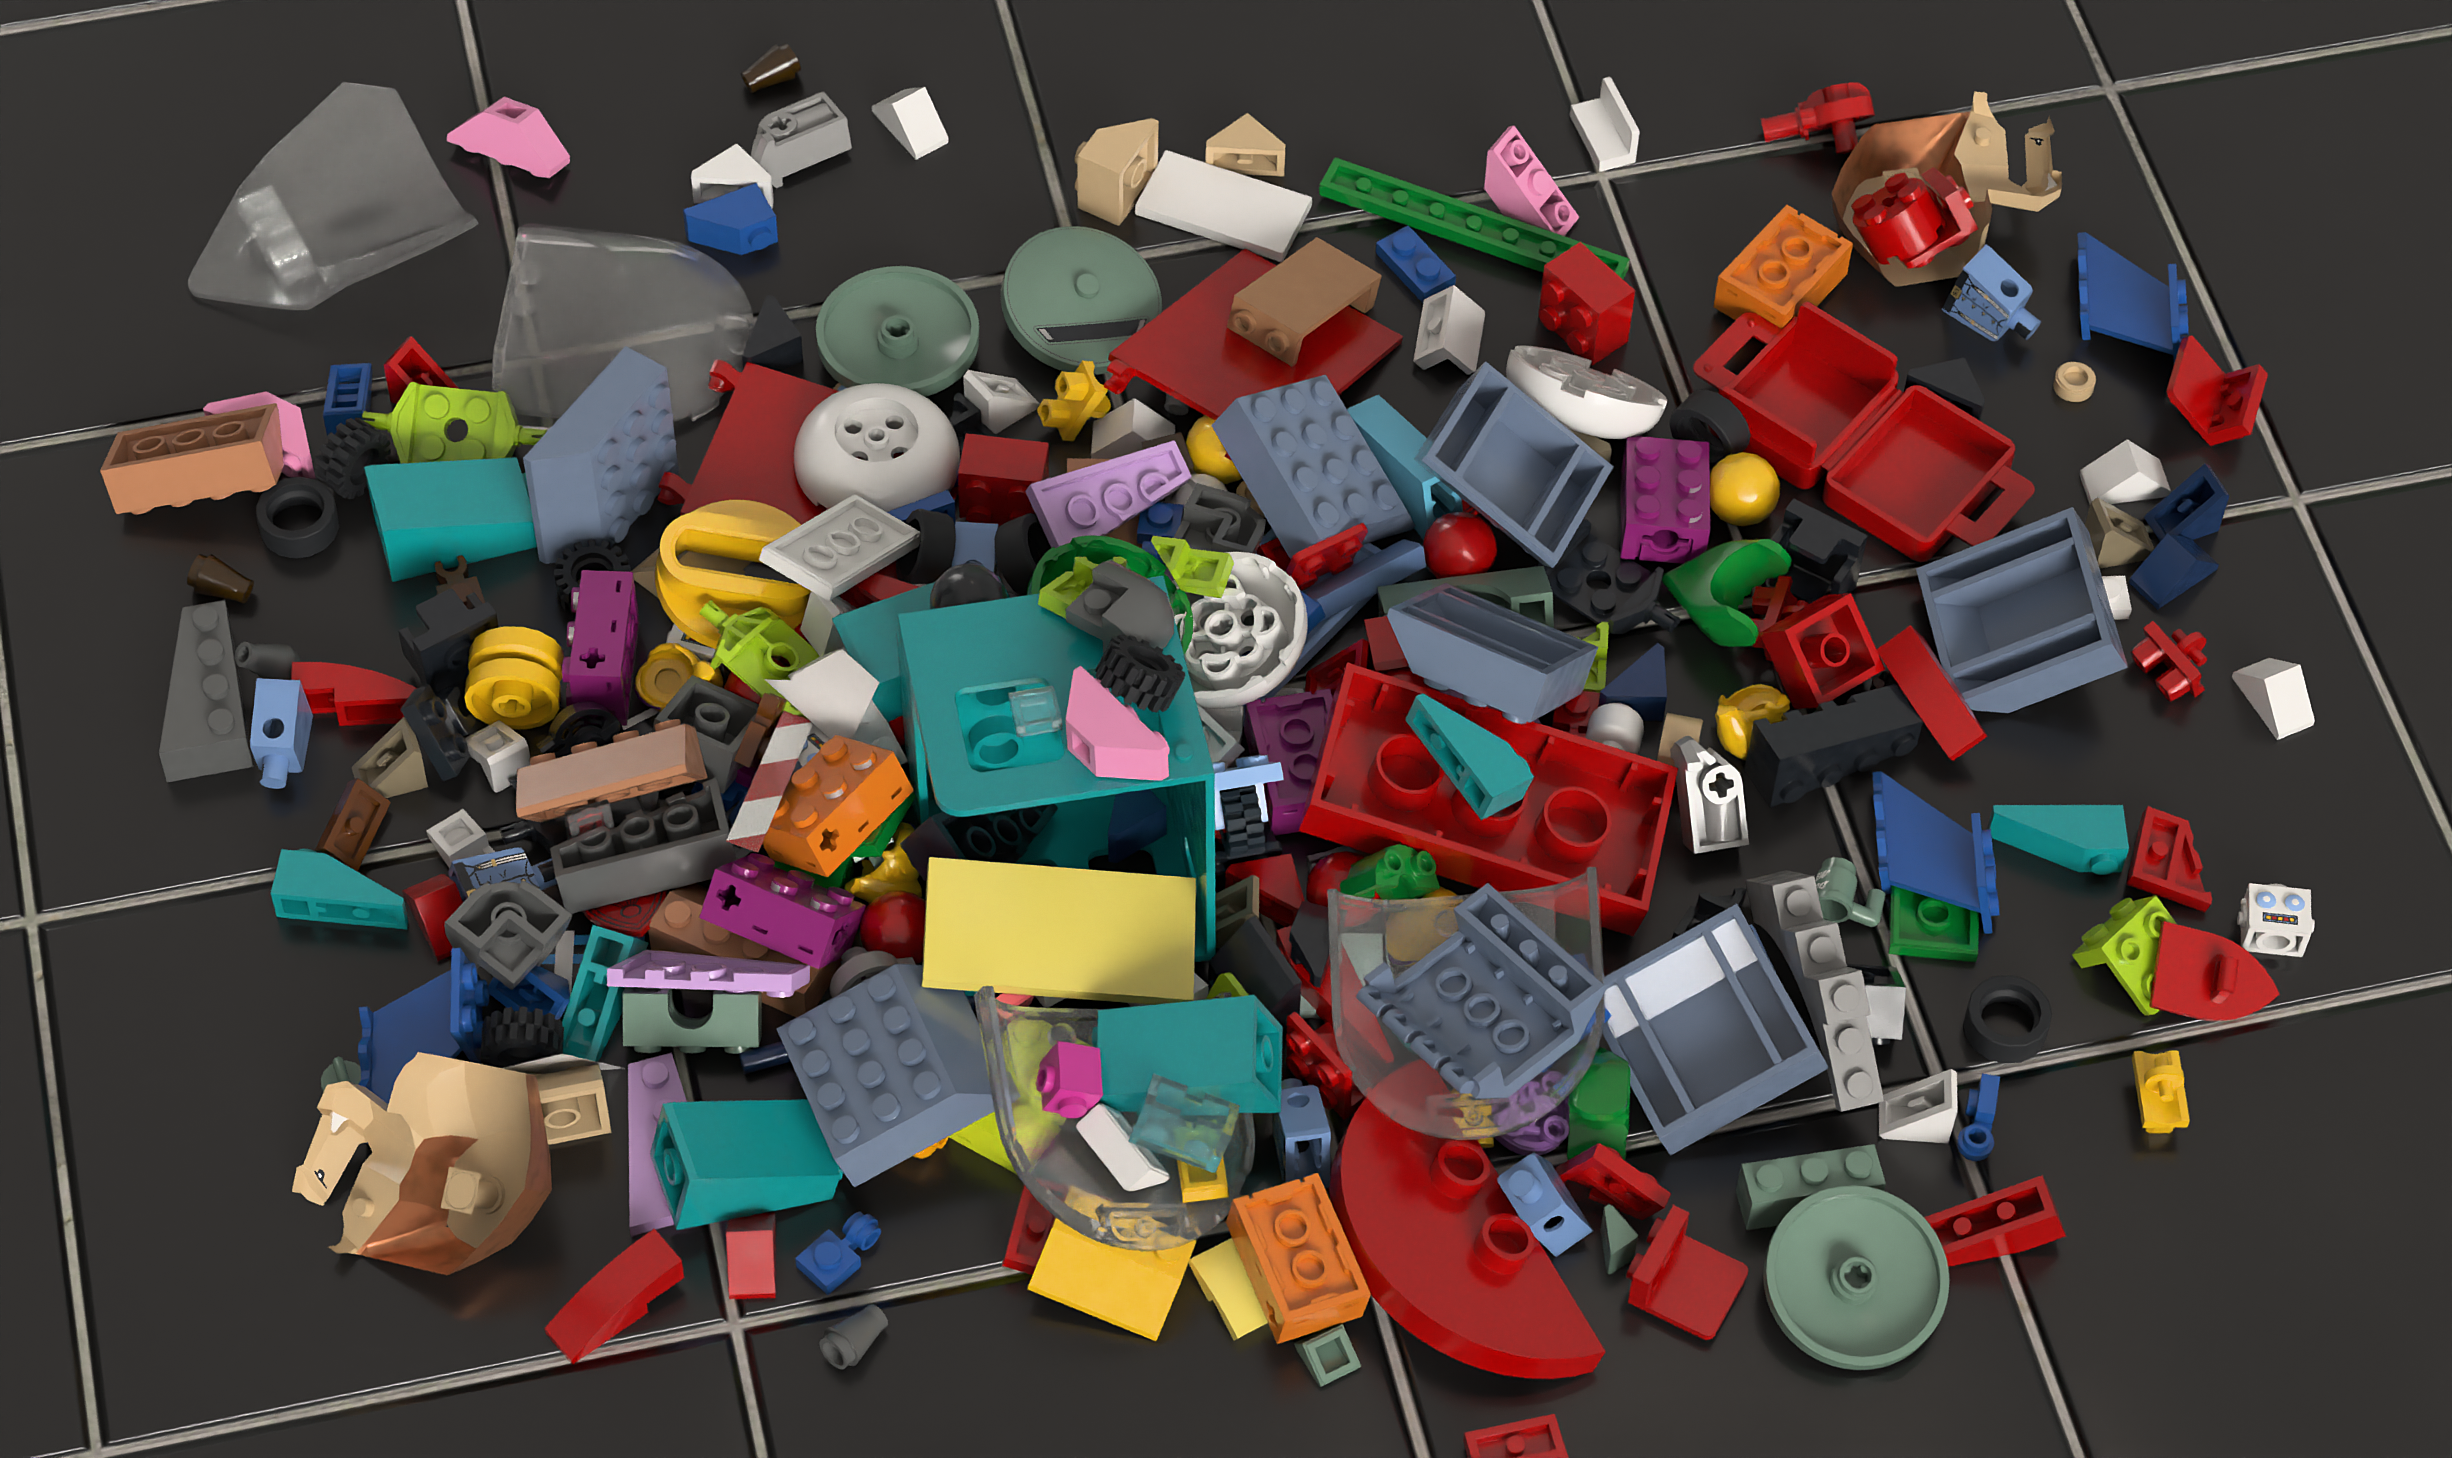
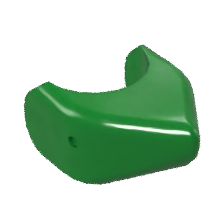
(1716, 584)
(1600, 1105)

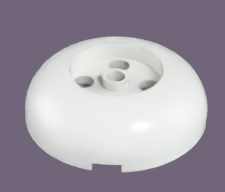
(1584, 397)
(874, 425)
(1220, 638)

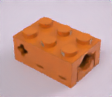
(1783, 268)
(835, 804)
(1297, 1258)

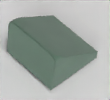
(1618, 1239)
(1328, 1354)

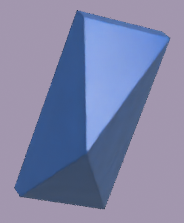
(536, 990)

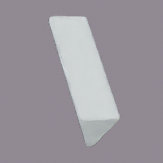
(1129, 1163)

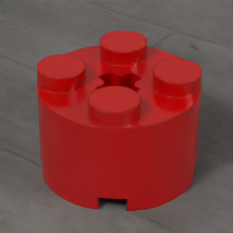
(1898, 219)

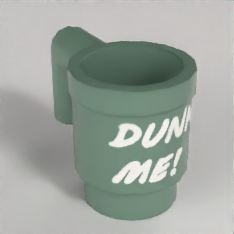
(1836, 893)

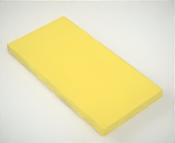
(1059, 932)

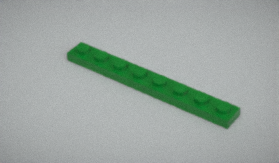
(1451, 218)

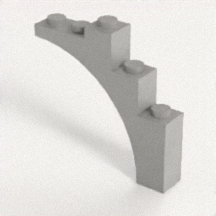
(1834, 994)

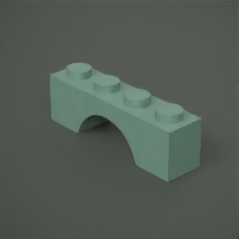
(1519, 590)

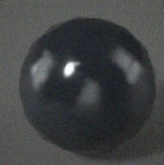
(966, 585)

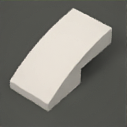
(458, 838)

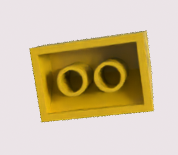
(1109, 1281)

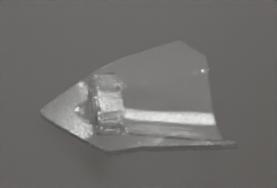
(330, 207)

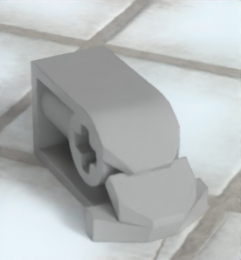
(800, 136)
(1708, 815)

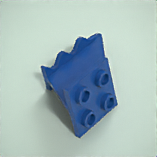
(2128, 301)
(1933, 853)
(432, 1020)

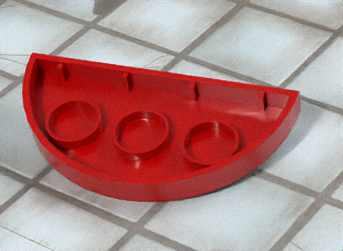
(1453, 1252)

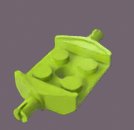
(425, 412)
(750, 642)

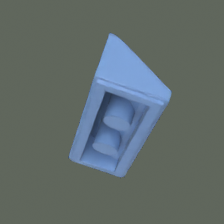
(1365, 576)

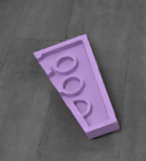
(1106, 493)
(708, 972)
(649, 1086)

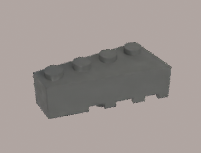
(205, 704)
(646, 852)

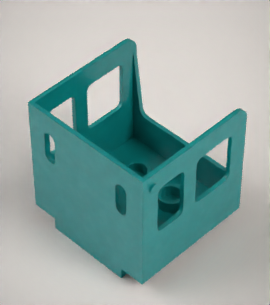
(971, 763)

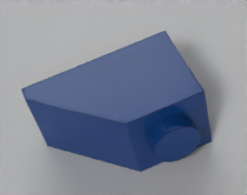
(733, 222)

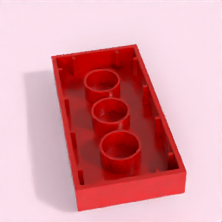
(1581, 811)

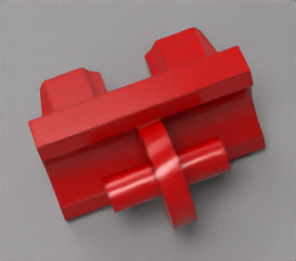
(1776, 604)
(2182, 673)

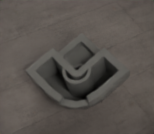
(1220, 522)
(1122, 605)
(507, 929)

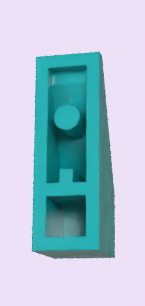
(1474, 759)
(2069, 835)
(326, 890)
(593, 1004)

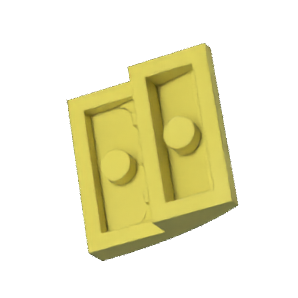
(1228, 1285)

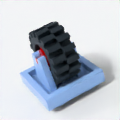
(1242, 803)

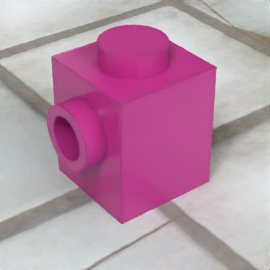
(1070, 1079)

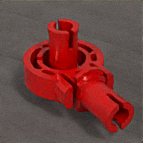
(1826, 108)

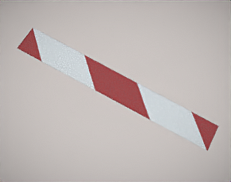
(770, 782)

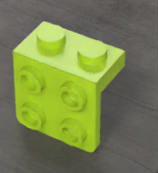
(2128, 946)

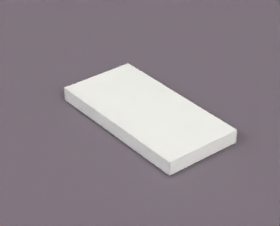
(1223, 206)
(840, 547)

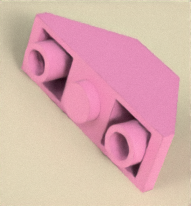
(513, 136)
(1524, 187)
(293, 435)
(1110, 734)

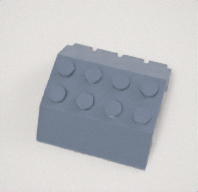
(1488, 1000)

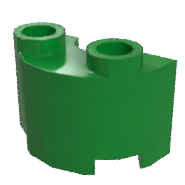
(1393, 873)

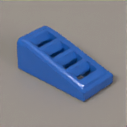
(347, 400)

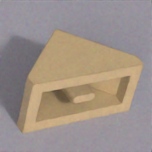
(1247, 149)

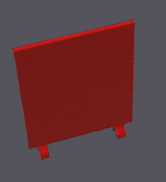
(1209, 366)
(756, 445)

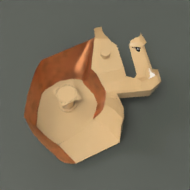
(1958, 144)
(449, 1150)

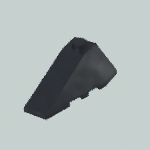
(981, 837)

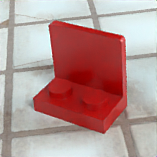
(1317, 1060)

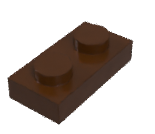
(353, 824)

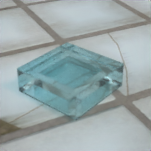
(1035, 711)

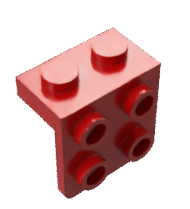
(1954, 206)
(2215, 402)
(1327, 556)
(1684, 1278)

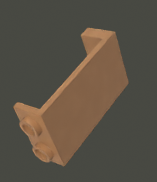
(1300, 297)

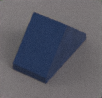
(2191, 508)
(2172, 569)
(1641, 686)
(1135, 823)

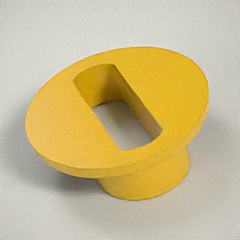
(727, 530)

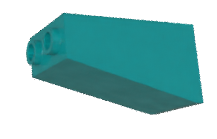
(449, 511)
(872, 642)
(1209, 1045)
(740, 1159)

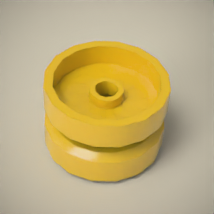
(514, 677)

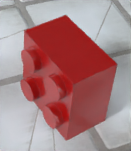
(1586, 303)
(996, 475)
(1822, 650)

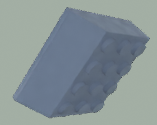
(602, 458)
(1514, 464)
(1309, 465)
(2022, 615)
(1490, 653)
(1706, 1030)
(889, 1069)

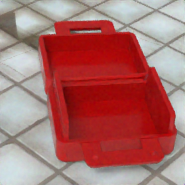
(1894, 458)

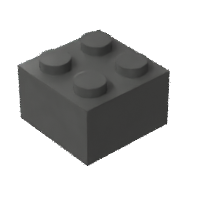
(719, 724)

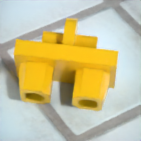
(1077, 401)
(2160, 1091)

